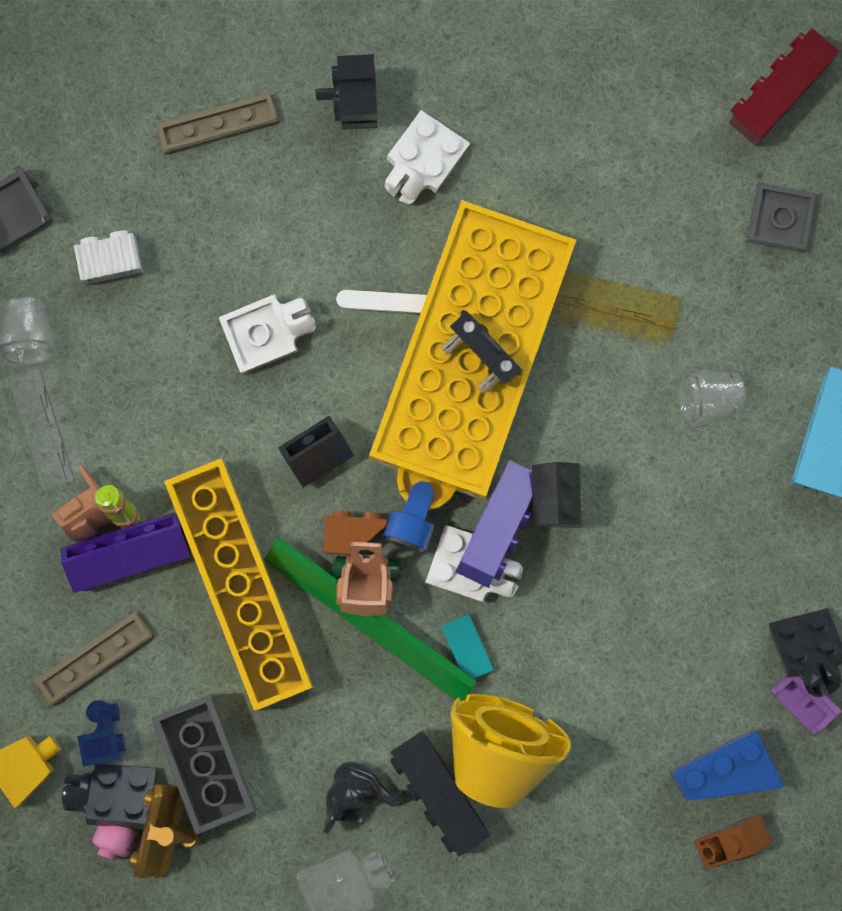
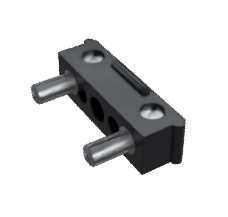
(485, 348)

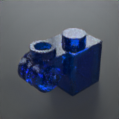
(105, 742)

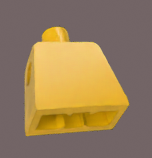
(25, 767)

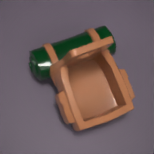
(365, 582)

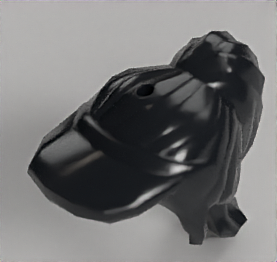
(352, 790)

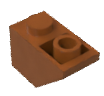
(343, 530)
(733, 841)

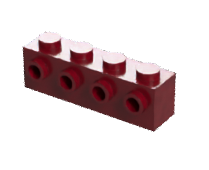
(783, 87)

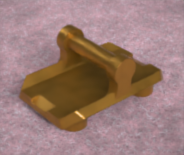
(161, 832)

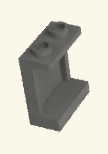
(21, 208)

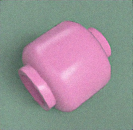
(114, 841)

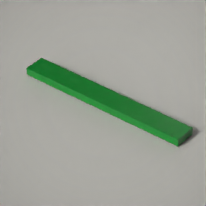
(377, 627)

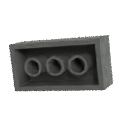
(204, 764)

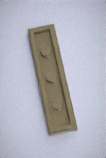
(217, 123)
(93, 658)

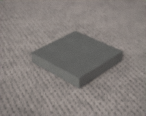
(781, 217)

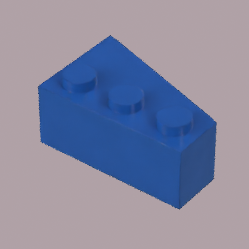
(728, 770)

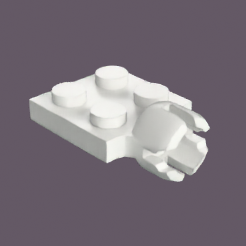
(423, 158)
(266, 331)
(446, 560)

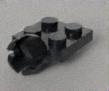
(810, 650)
(110, 795)

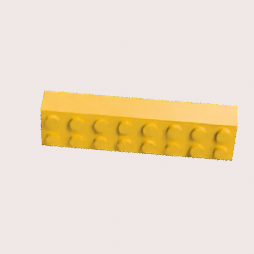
(239, 584)

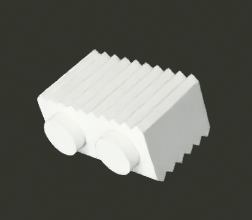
(108, 257)

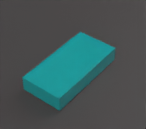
(467, 647)

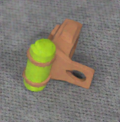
(94, 509)

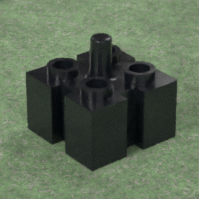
(353, 92)

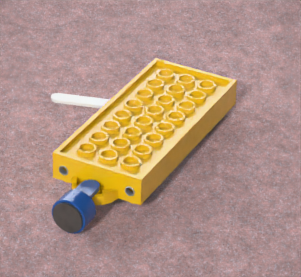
(437, 420)

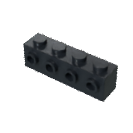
(437, 789)

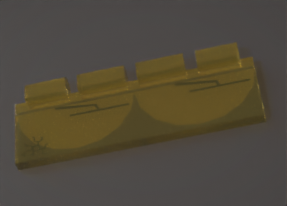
(618, 301)

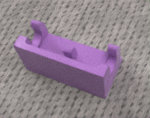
(811, 711)

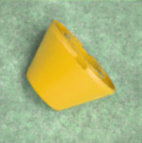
(502, 749)

